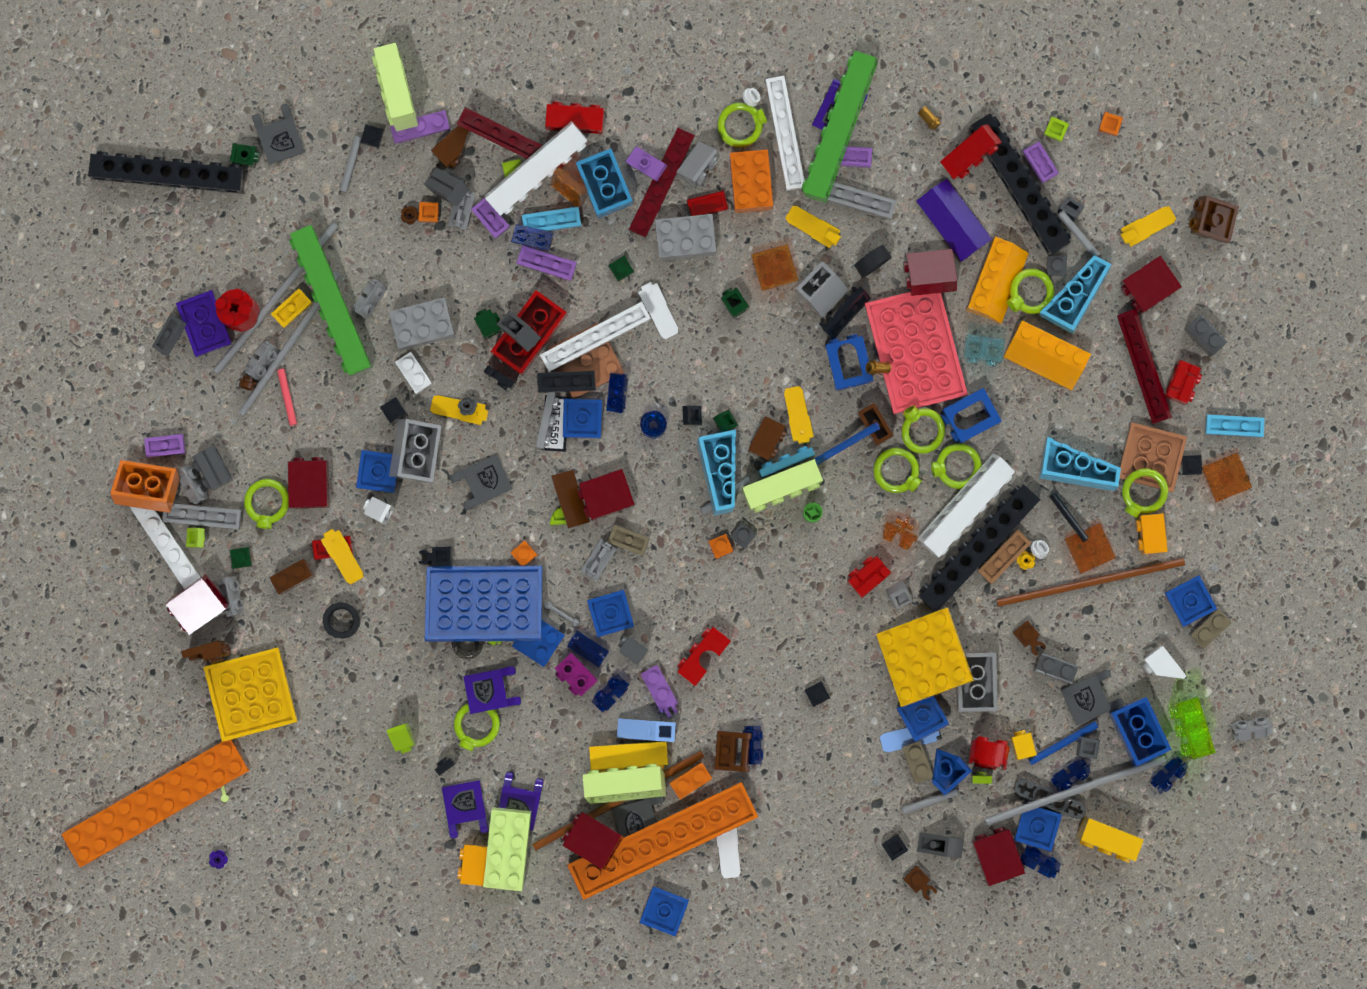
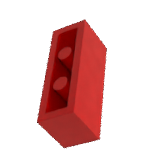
(586, 119)
(971, 152)

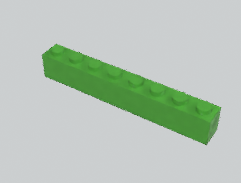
(840, 126)
(330, 300)

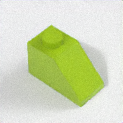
(401, 738)

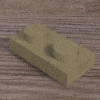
(628, 540)
(1210, 628)
(917, 762)

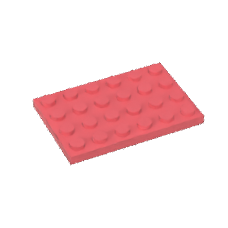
(920, 347)

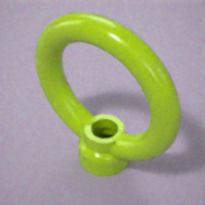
(759, 119)
(1017, 303)
(911, 415)
(938, 468)
(912, 482)
(1134, 508)
(264, 521)
(469, 743)

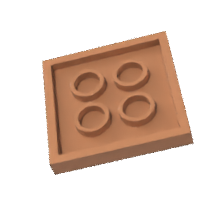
(600, 360)
(1152, 450)

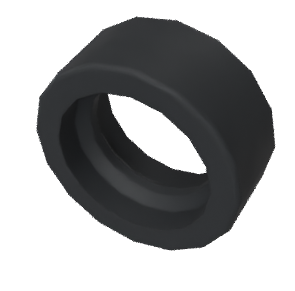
(872, 261)
(327, 625)

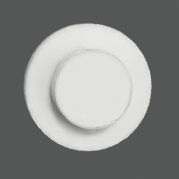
(751, 97)
(1039, 549)

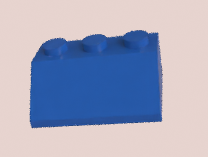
(1139, 731)

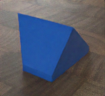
(948, 771)

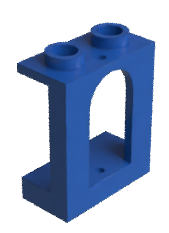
(832, 352)
(963, 435)

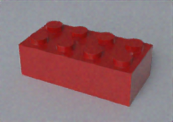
(544, 319)

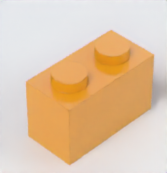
(1152, 534)
(473, 864)

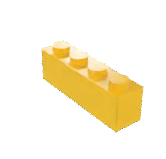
(628, 755)

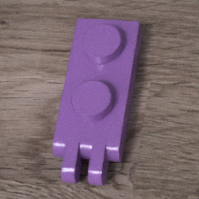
(660, 690)

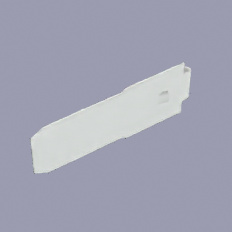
(656, 306)
(729, 854)

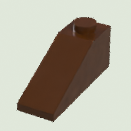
(452, 147)

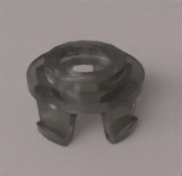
(456, 647)

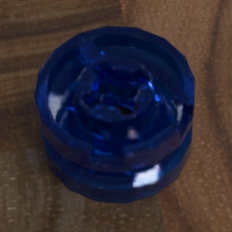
(654, 432)

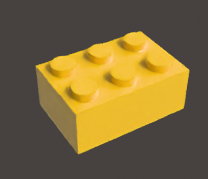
(1109, 840)

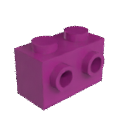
(575, 675)

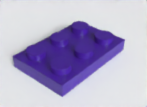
(202, 324)

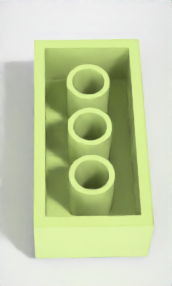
(394, 87)
(781, 485)
(624, 784)
(507, 849)

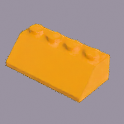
(995, 279)
(1046, 355)

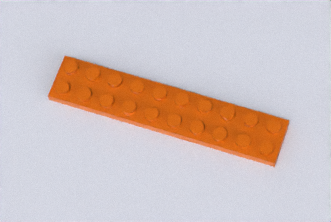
(155, 802)
(666, 839)

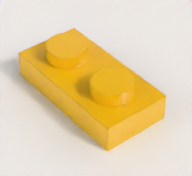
(291, 308)

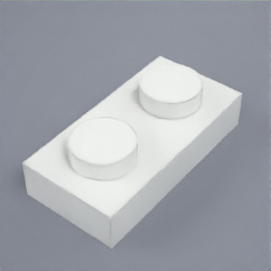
(413, 373)

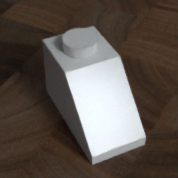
(378, 510)
(1162, 664)

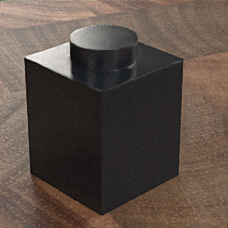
(393, 410)

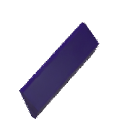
(953, 220)

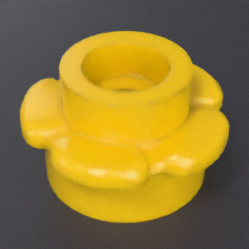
(1025, 565)

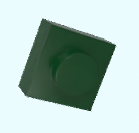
(621, 268)
(725, 421)
(240, 558)

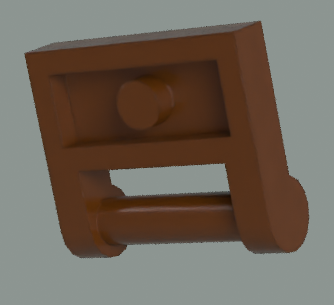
(727, 749)

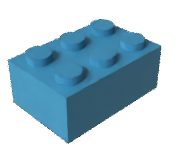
(604, 183)

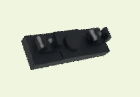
(845, 312)
(566, 381)

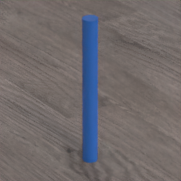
(847, 443)
(1062, 743)

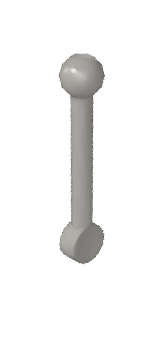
(548, 605)

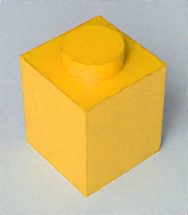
(1023, 745)

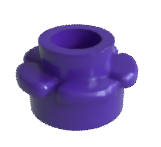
(218, 854)

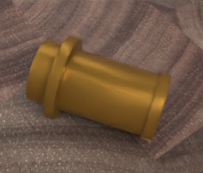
(929, 118)
(874, 367)

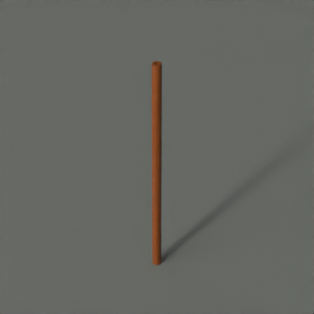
(1090, 582)
(607, 806)

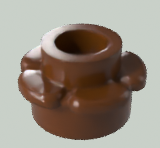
(409, 210)
(247, 383)

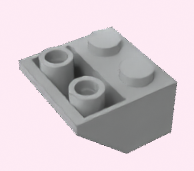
(697, 164)
(821, 289)

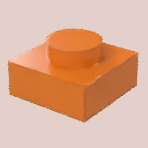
(1110, 124)
(428, 212)
(720, 546)
(523, 553)

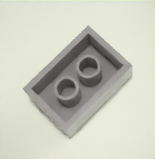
(685, 237)
(422, 324)
(415, 450)
(982, 692)

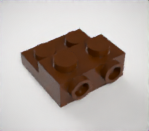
(1213, 219)
(210, 652)

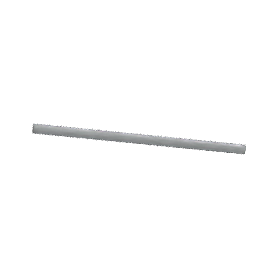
(281, 355)

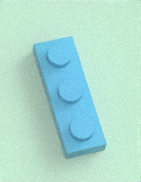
(553, 219)
(1234, 426)
(786, 461)

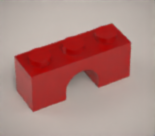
(712, 641)

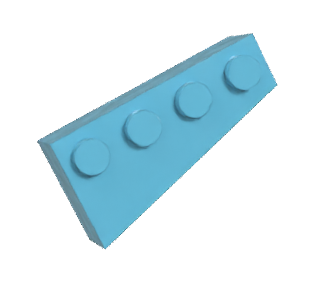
(1075, 298)
(718, 465)
(1075, 467)

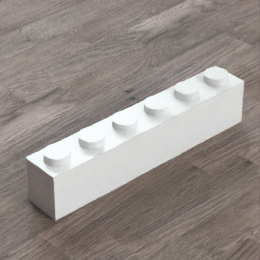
(536, 168)
(966, 505)

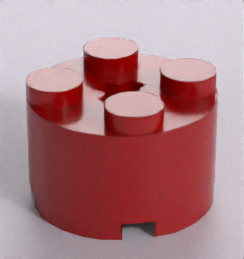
(237, 300)
(988, 754)

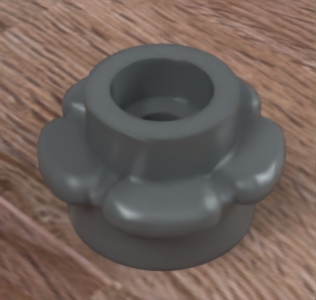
(472, 406)

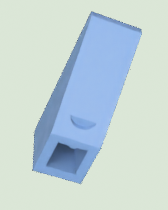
(646, 730)

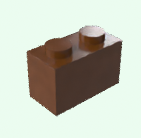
(870, 416)
(766, 439)
(292, 577)

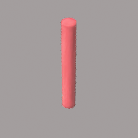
(287, 397)

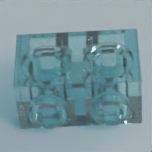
(983, 344)

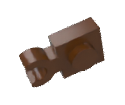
(1027, 636)
(918, 880)

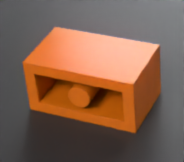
(690, 780)

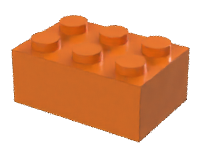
(751, 181)
(145, 486)

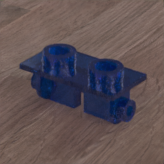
(532, 237)
(616, 397)
(587, 648)
(603, 698)
(755, 752)
(1175, 771)
(1077, 772)
(1048, 865)

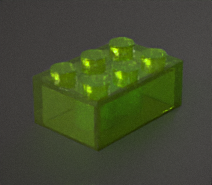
(1191, 728)

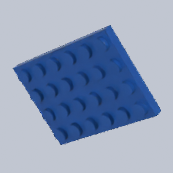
(483, 603)

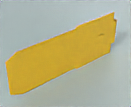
(816, 228)
(1143, 228)
(449, 407)
(798, 415)
(342, 556)

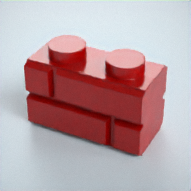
(1182, 382)
(868, 576)

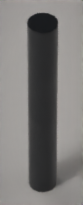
(1069, 517)

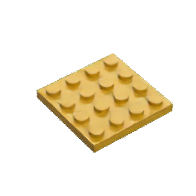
(924, 657)
(250, 694)

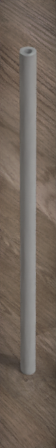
(270, 304)
(1074, 790)

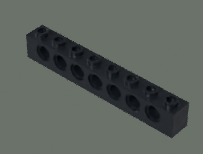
(233, 184)
(1020, 195)
(1027, 500)

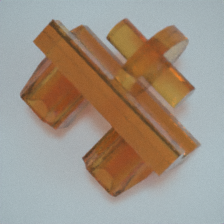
(907, 537)

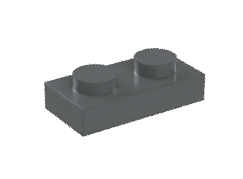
(169, 335)

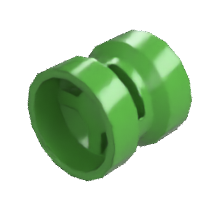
(812, 512)

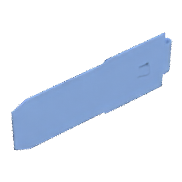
(897, 739)

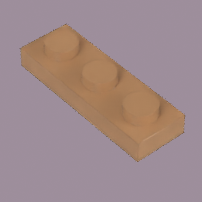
(1004, 556)

